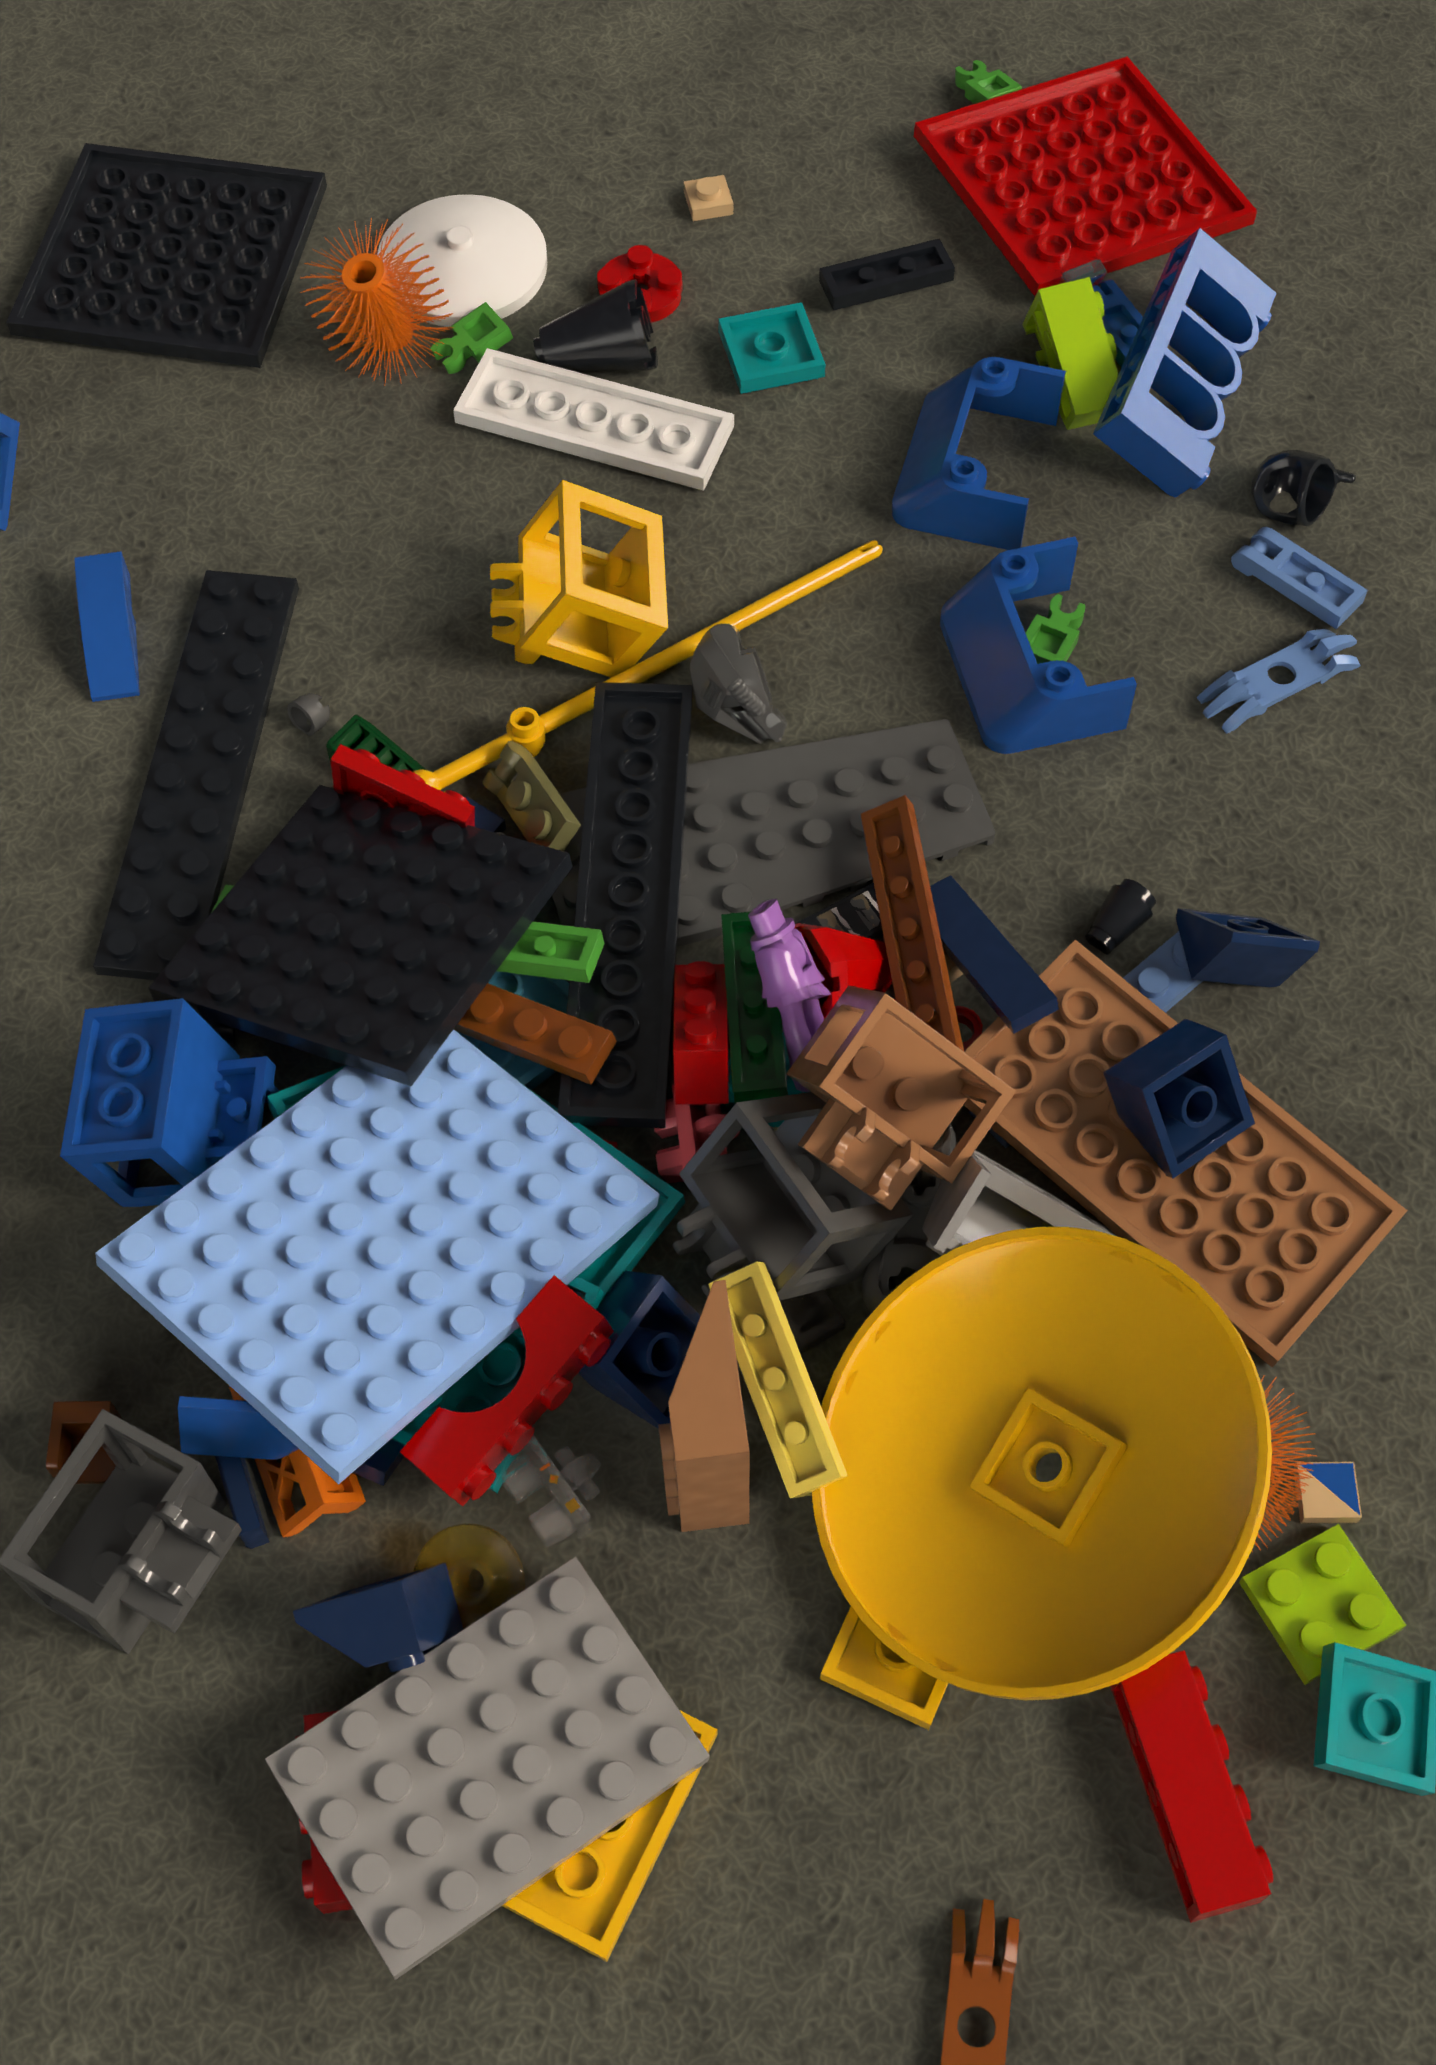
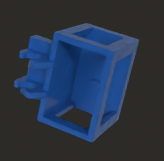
(158, 1089)

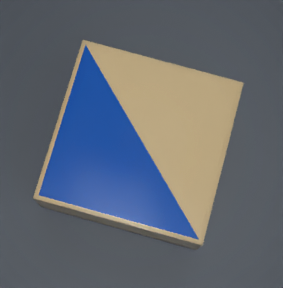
(1330, 1493)

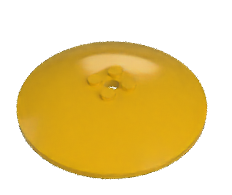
(957, 1397)

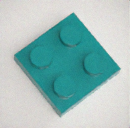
(771, 348)
(1376, 1719)

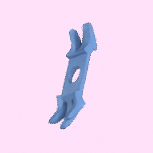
(1261, 692)

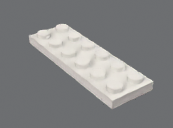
(594, 418)

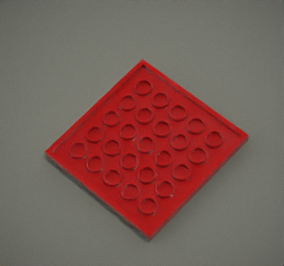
(1082, 173)

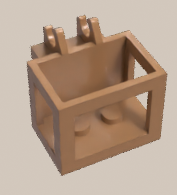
(890, 1095)

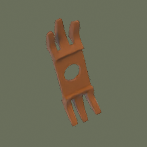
(979, 1986)

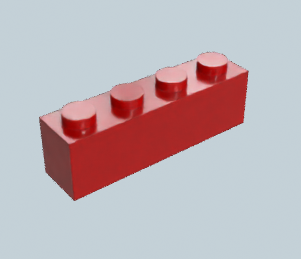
(1191, 1790)

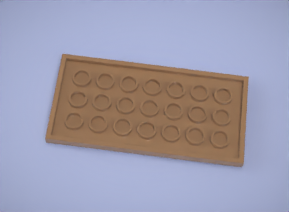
(1258, 1223)

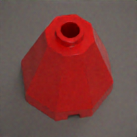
(846, 961)

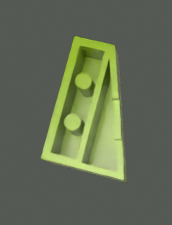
(1075, 340)

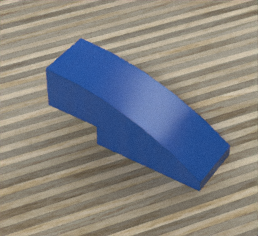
(107, 626)

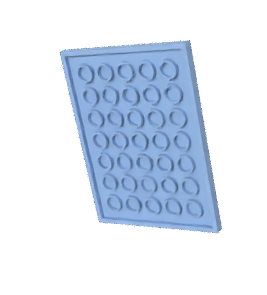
(375, 1245)

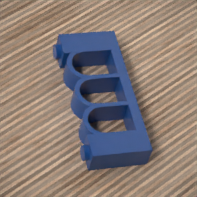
(1135, 422)

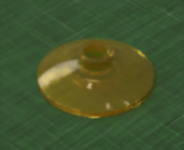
(477, 1548)

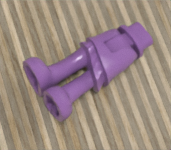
(787, 976)

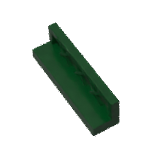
(754, 1028)

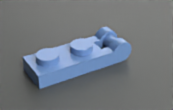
(1299, 576)

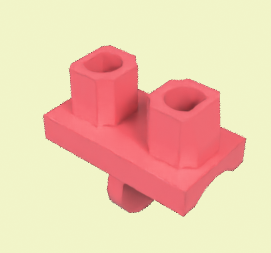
(694, 1126)

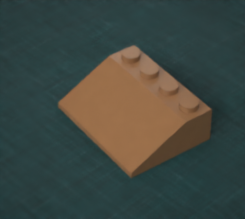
(707, 1434)

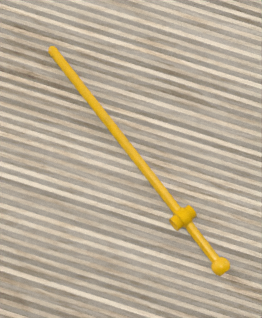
(530, 729)

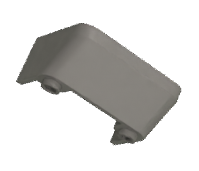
(991, 1201)

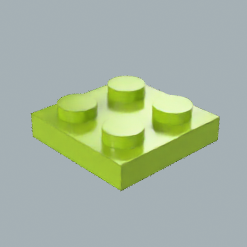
(1320, 1598)

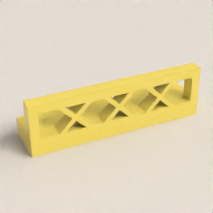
(780, 1384)

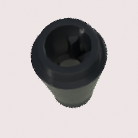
(1120, 915)

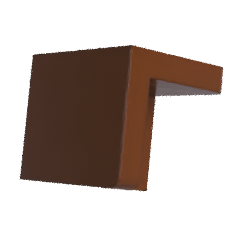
(68, 1426)

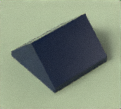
(1241, 948)

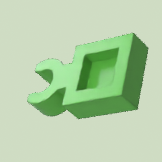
(982, 85)
(472, 337)
(1057, 635)

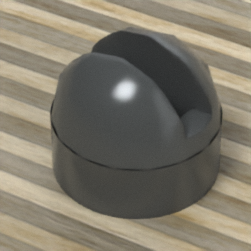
(310, 708)

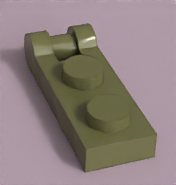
(531, 798)

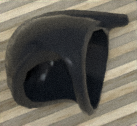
(1305, 476)

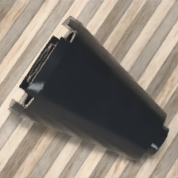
(601, 334)

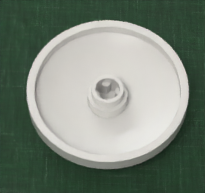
(478, 252)

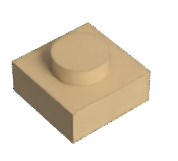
(708, 198)

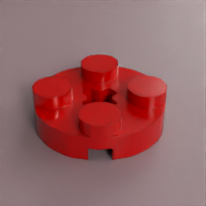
(647, 268)

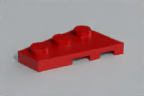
(366, 776)

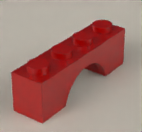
(466, 1447)

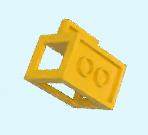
(579, 600)

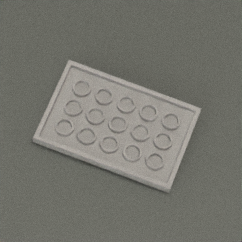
(485, 1765)

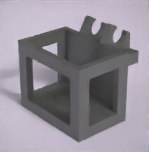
(781, 1204)
(137, 1547)

